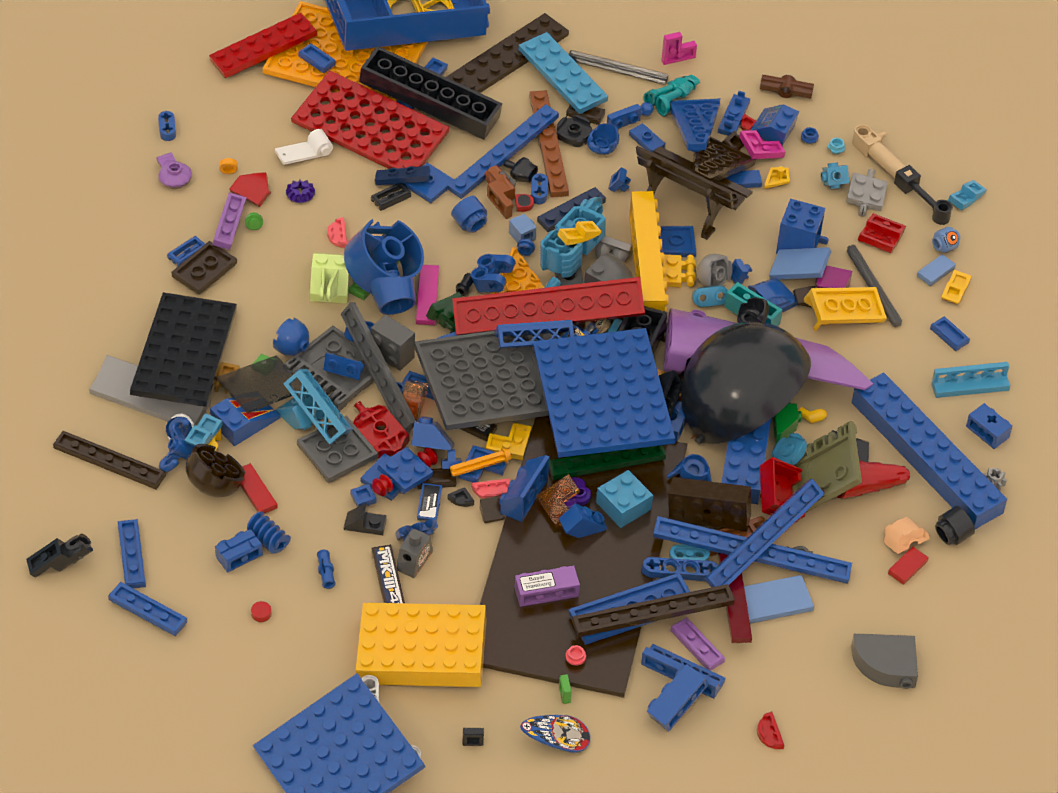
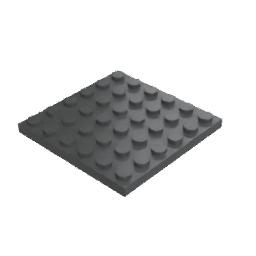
(481, 382)

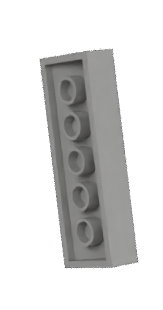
(115, 383)

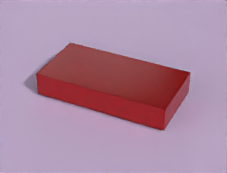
(908, 565)

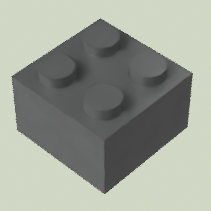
(394, 342)

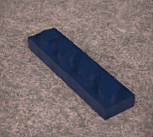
(552, 217)

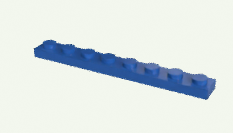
(503, 150)
(765, 535)

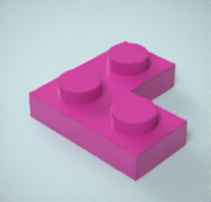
(675, 50)
(758, 149)

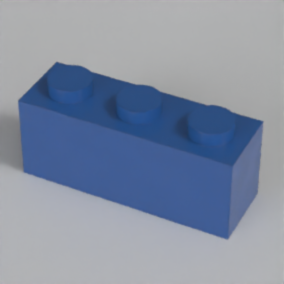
(677, 697)

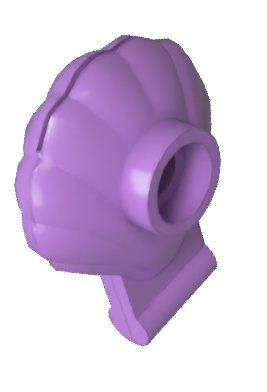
(172, 172)

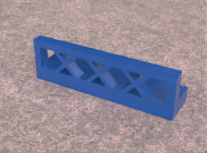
(532, 328)
(669, 663)

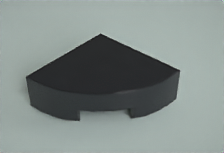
(461, 498)

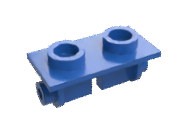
(343, 366)

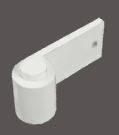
(316, 146)

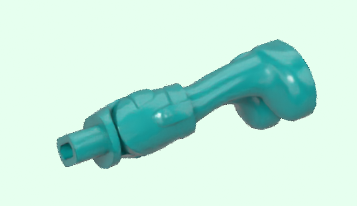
(674, 89)

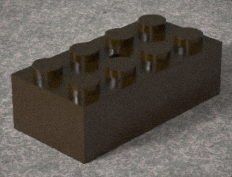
(710, 503)

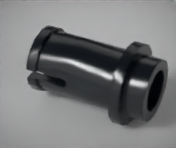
(465, 284)

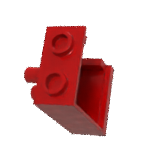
(776, 484)

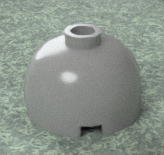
(714, 270)

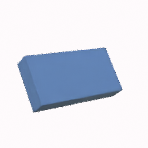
(936, 270)

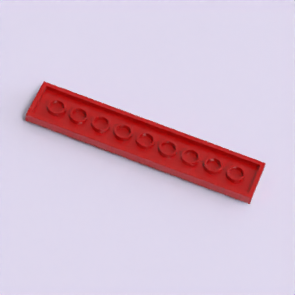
(569, 302)

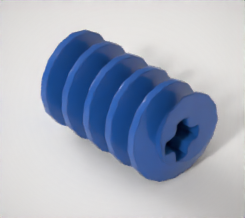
(268, 533)

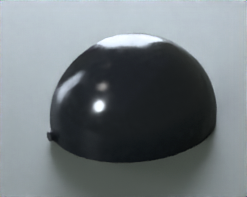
(741, 380)

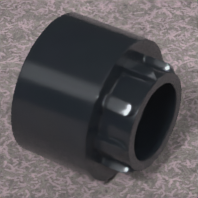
(954, 526)

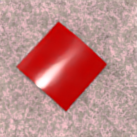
(882, 233)

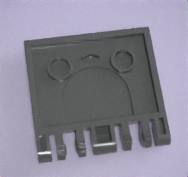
(313, 359)

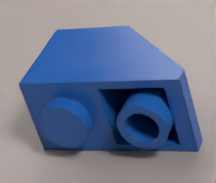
(582, 521)

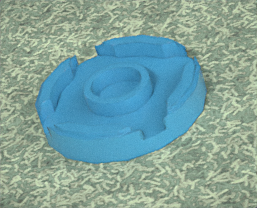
(790, 449)

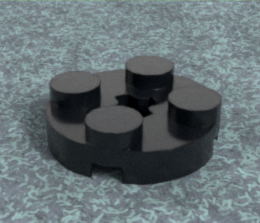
(574, 138)

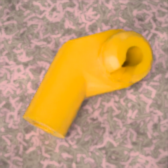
(814, 415)

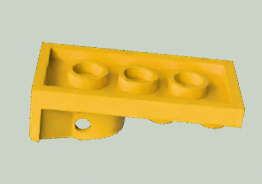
(845, 305)

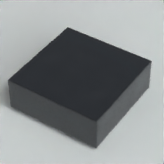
(473, 737)

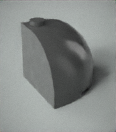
(607, 268)

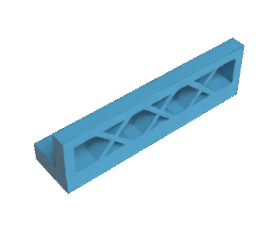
(970, 382)
(324, 402)

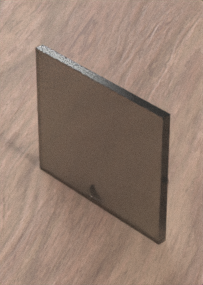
(259, 383)

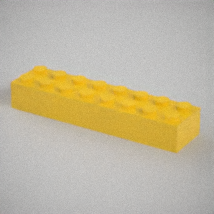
(647, 248)

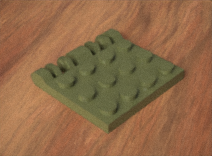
(831, 463)

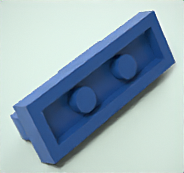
(734, 113)

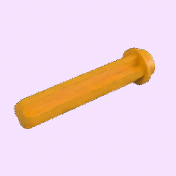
(481, 462)

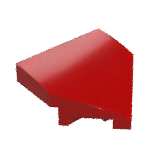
(253, 187)

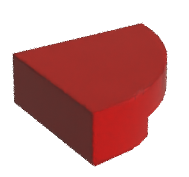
(747, 123)

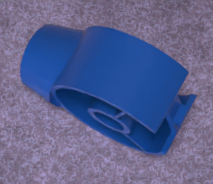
(374, 267)

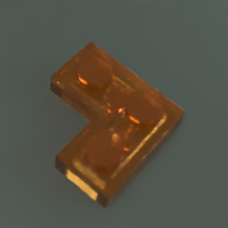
(554, 497)

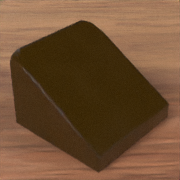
(733, 140)
(800, 293)
(490, 509)

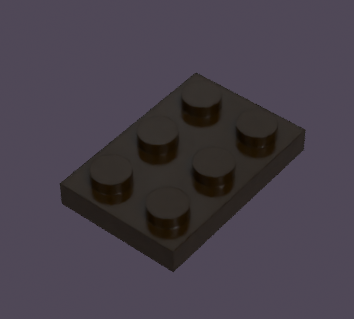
(204, 267)

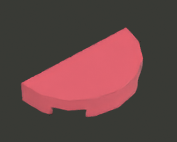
(337, 233)
(491, 488)

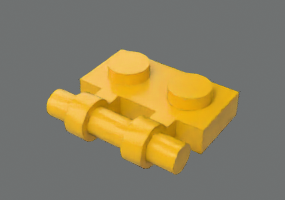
(673, 268)

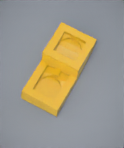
(582, 232)
(956, 287)

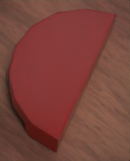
(769, 733)

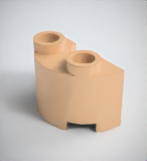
(902, 533)

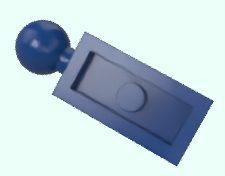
(630, 114)

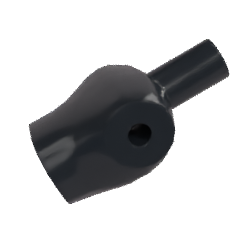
(522, 170)

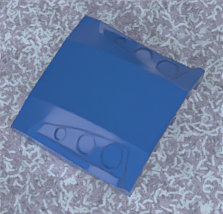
(776, 293)

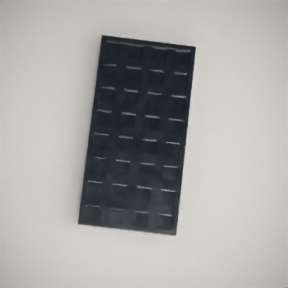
(183, 349)

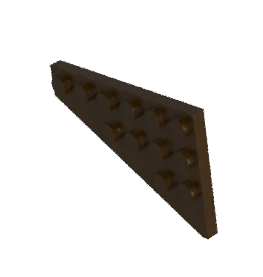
(720, 161)

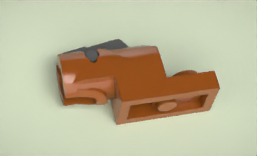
(500, 190)

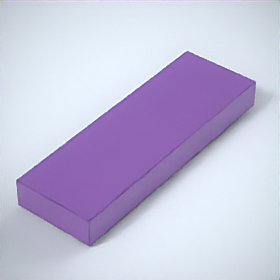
(697, 644)

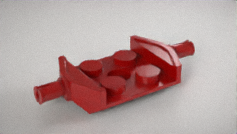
(387, 441)

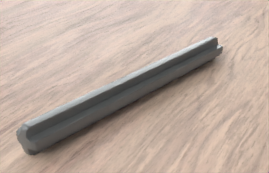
(871, 281)

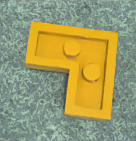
(515, 442)

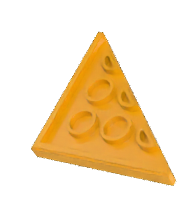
(521, 276)

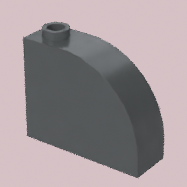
(886, 659)

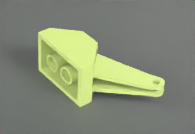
(329, 278)

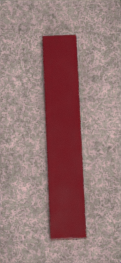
(738, 613)

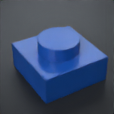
(363, 495)

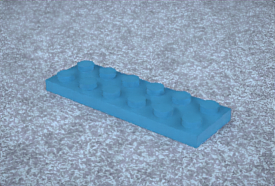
(563, 73)

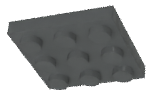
(340, 457)

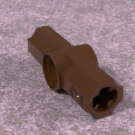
(786, 86)

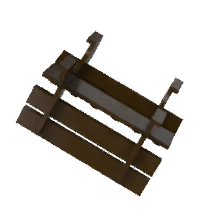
(680, 170)

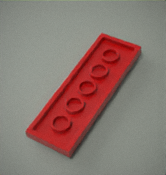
(263, 45)

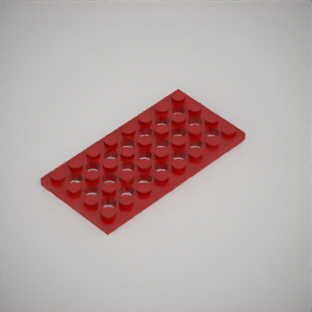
(377, 102)

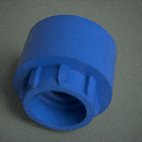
(470, 214)

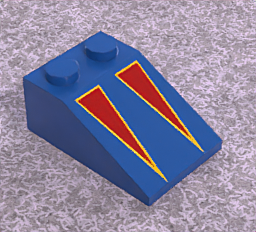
(241, 425)

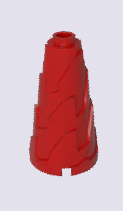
(877, 477)

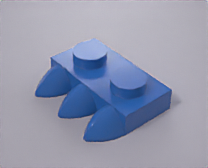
(426, 527)

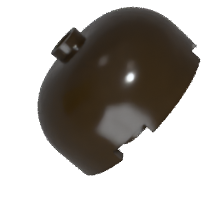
(213, 471)

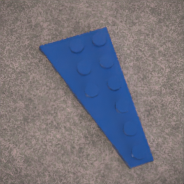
(695, 121)

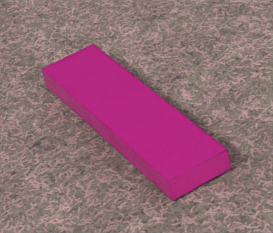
(427, 293)

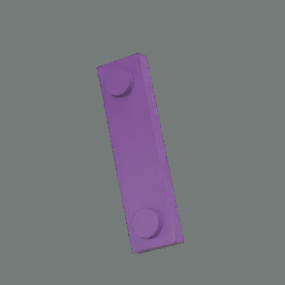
(229, 221)

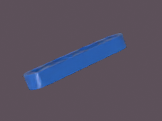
(679, 565)

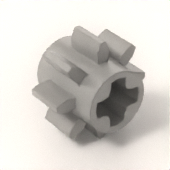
(996, 477)

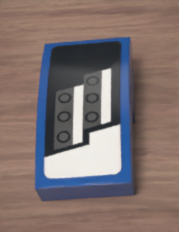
(429, 502)

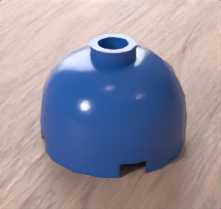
(292, 337)

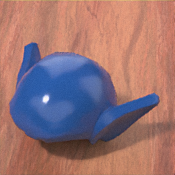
(692, 467)

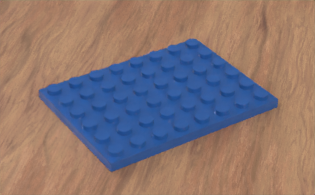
(603, 393)

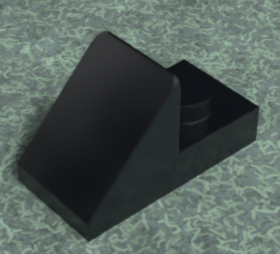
(364, 522)

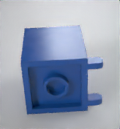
(801, 226)

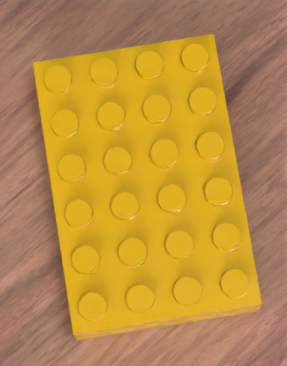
(422, 644)

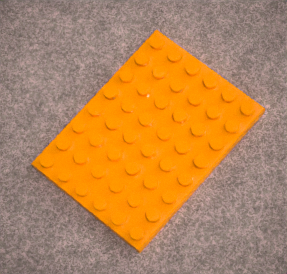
(348, 63)

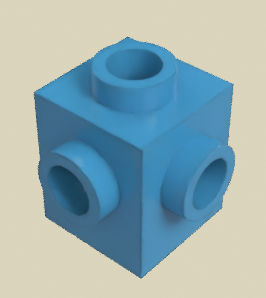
(835, 175)

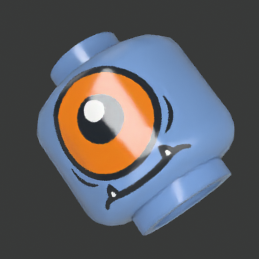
(946, 239)

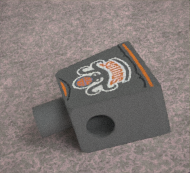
(419, 548)

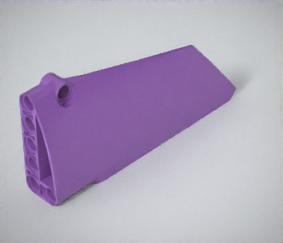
(690, 329)

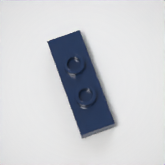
(402, 175)

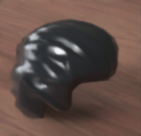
(754, 310)

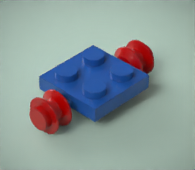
(404, 471)

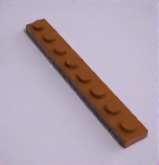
(550, 149)

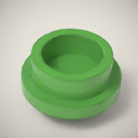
(254, 221)

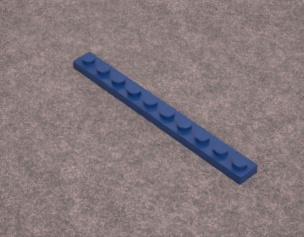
(774, 555)

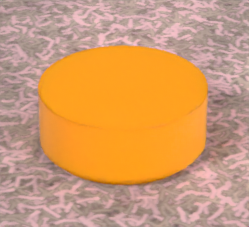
(228, 166)

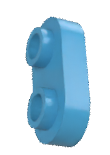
(711, 296)
(689, 552)

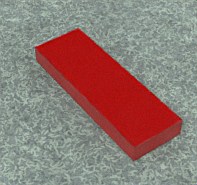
(257, 491)

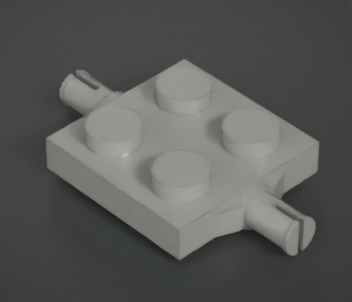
(866, 192)

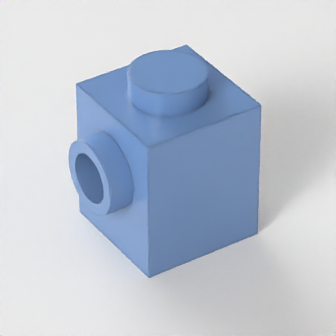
(522, 228)

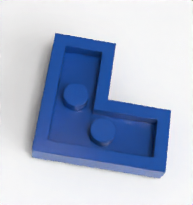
(474, 476)

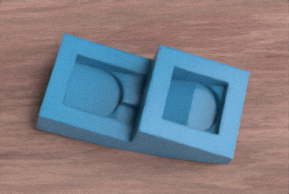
(967, 195)
(204, 431)

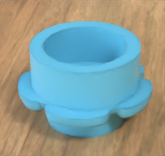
(836, 145)

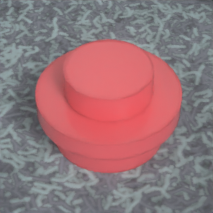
(575, 655)

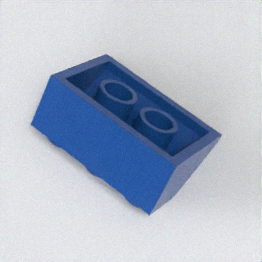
(524, 489)

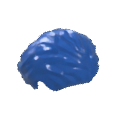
(603, 139)

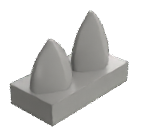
(618, 248)

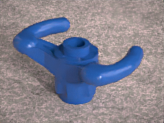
(177, 446)

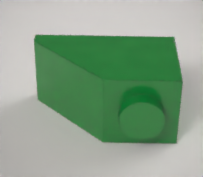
(786, 421)

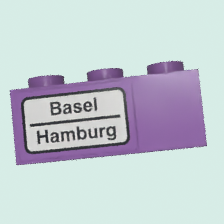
(546, 586)

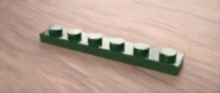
(604, 461)

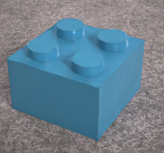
(624, 498)

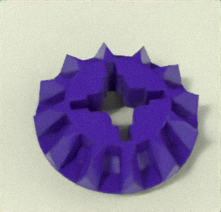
(294, 195)

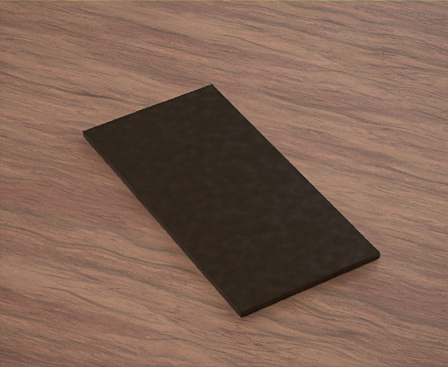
(536, 636)

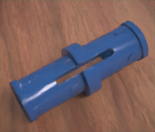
(326, 569)

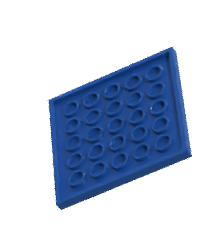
(340, 746)

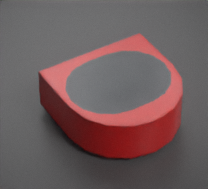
(524, 202)

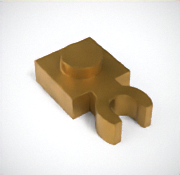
(224, 368)

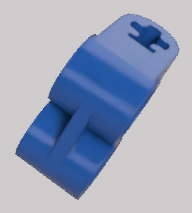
(487, 276)

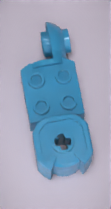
(568, 258)

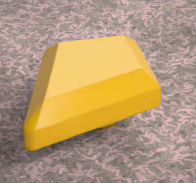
(777, 176)

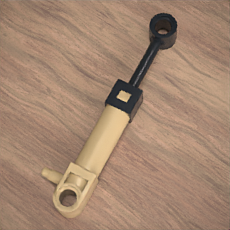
(905, 177)

